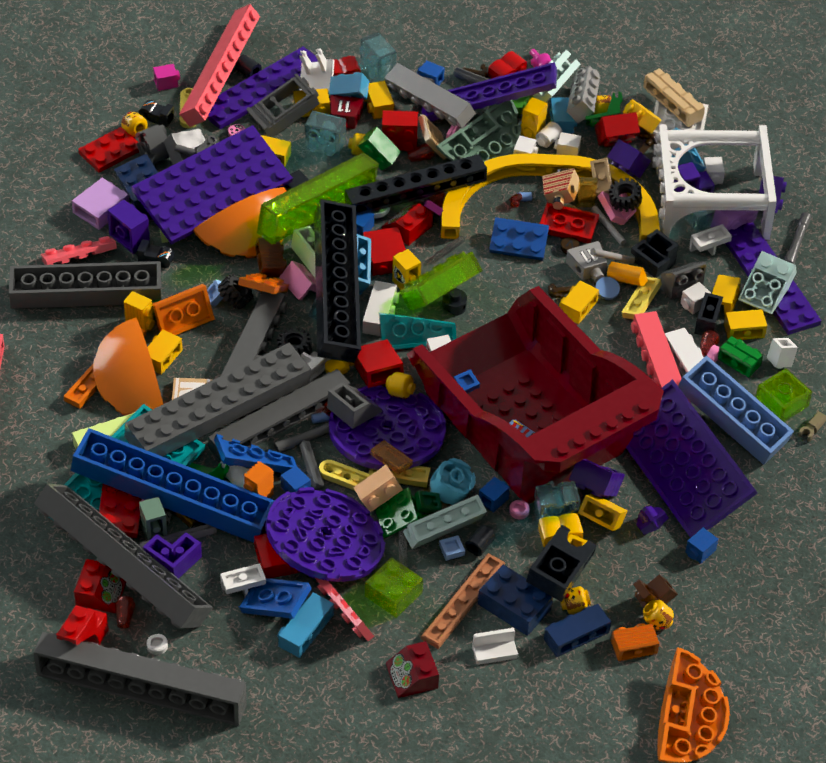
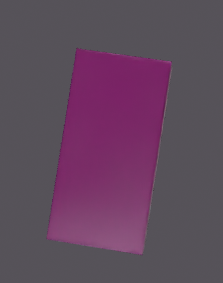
(433, 207)

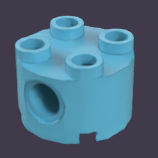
(452, 481)

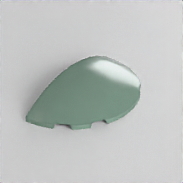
(488, 135)

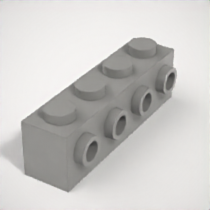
(583, 93)

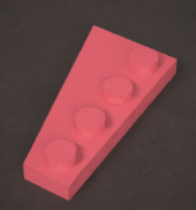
(78, 252)
(348, 614)

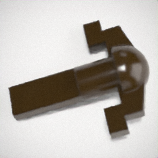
(483, 73)
(650, 140)
(557, 292)

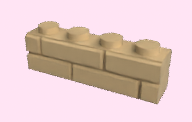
(674, 97)

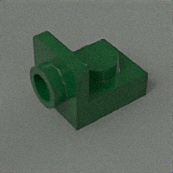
(428, 502)

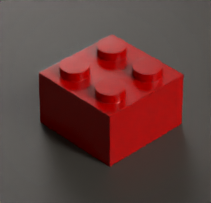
(617, 127)
(401, 128)

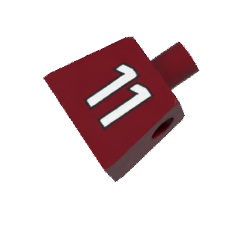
(348, 108)

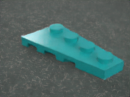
(412, 331)

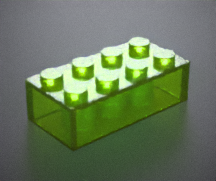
(440, 280)

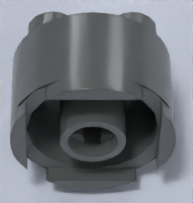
(152, 143)

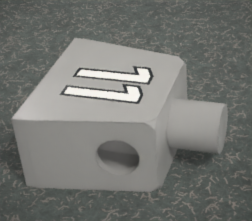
(585, 264)

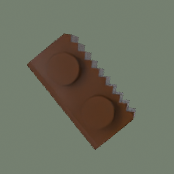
(270, 257)

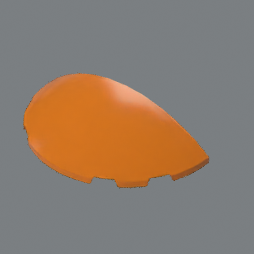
(236, 226)
(125, 370)
(692, 711)

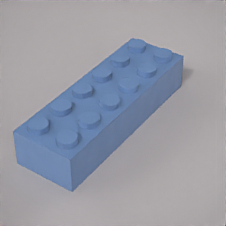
(735, 410)

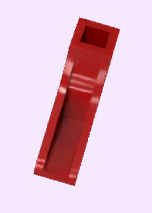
(84, 625)

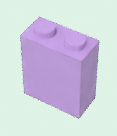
(95, 202)

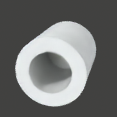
(548, 134)

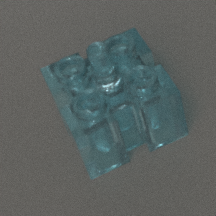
(555, 500)

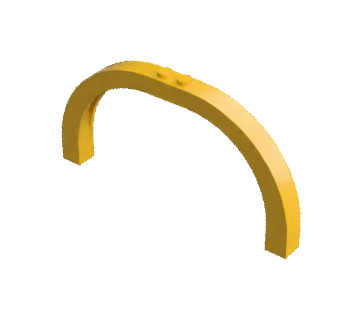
(539, 165)

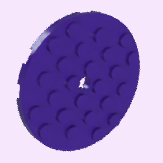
(414, 422)
(297, 529)

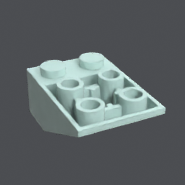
(768, 282)

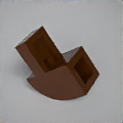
(657, 589)

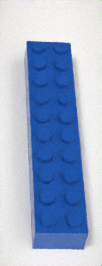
(175, 484)

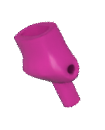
(539, 59)

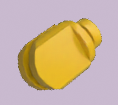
(342, 366)

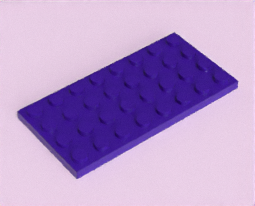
(210, 182)
(689, 464)

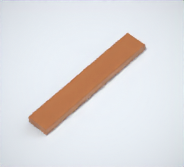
(461, 602)

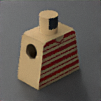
(561, 187)

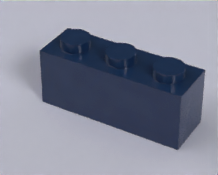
(577, 630)

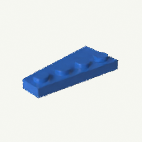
(235, 454)

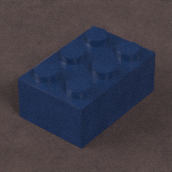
(133, 173)
(514, 600)

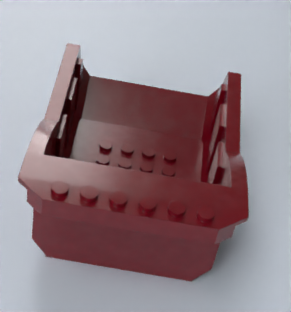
(549, 378)

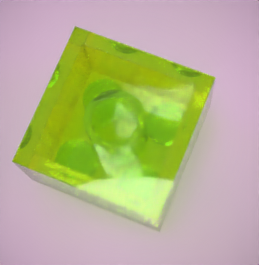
(784, 394)
(393, 587)

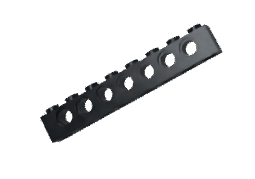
(417, 184)

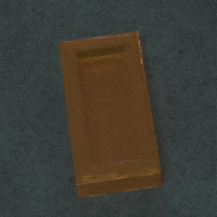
(391, 457)

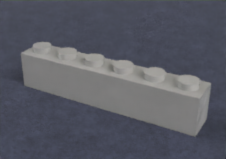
(429, 96)

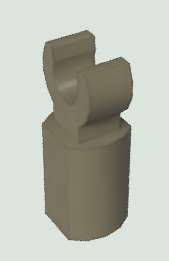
(813, 425)

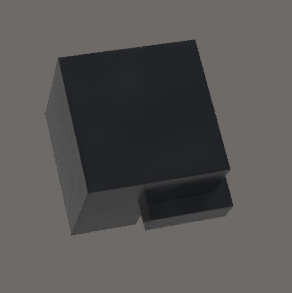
(655, 253)

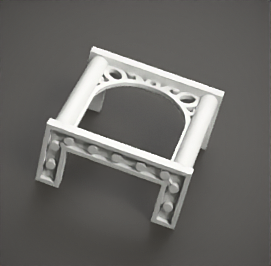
(680, 204)

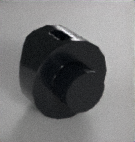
(455, 301)

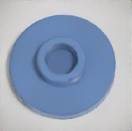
(608, 288)

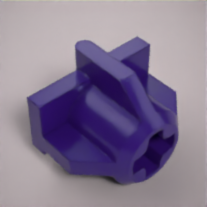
(651, 519)

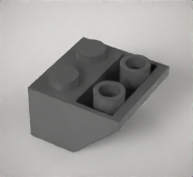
(681, 278)
(351, 405)

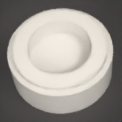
(157, 644)

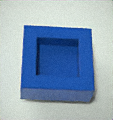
(467, 381)

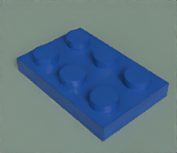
(519, 238)
(276, 598)

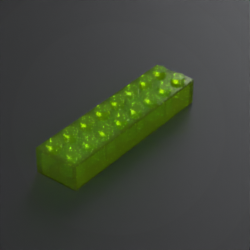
(297, 206)

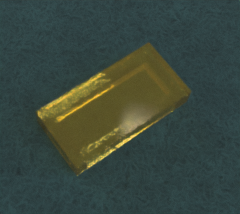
(586, 192)

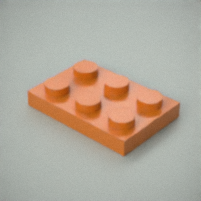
(260, 282)
(184, 310)

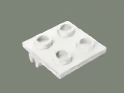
(317, 73)

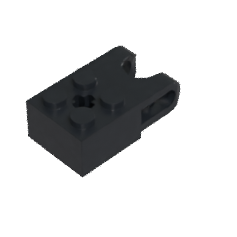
(560, 565)

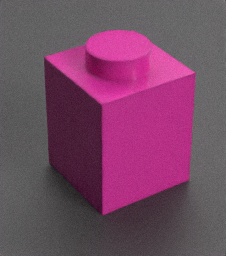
(166, 77)

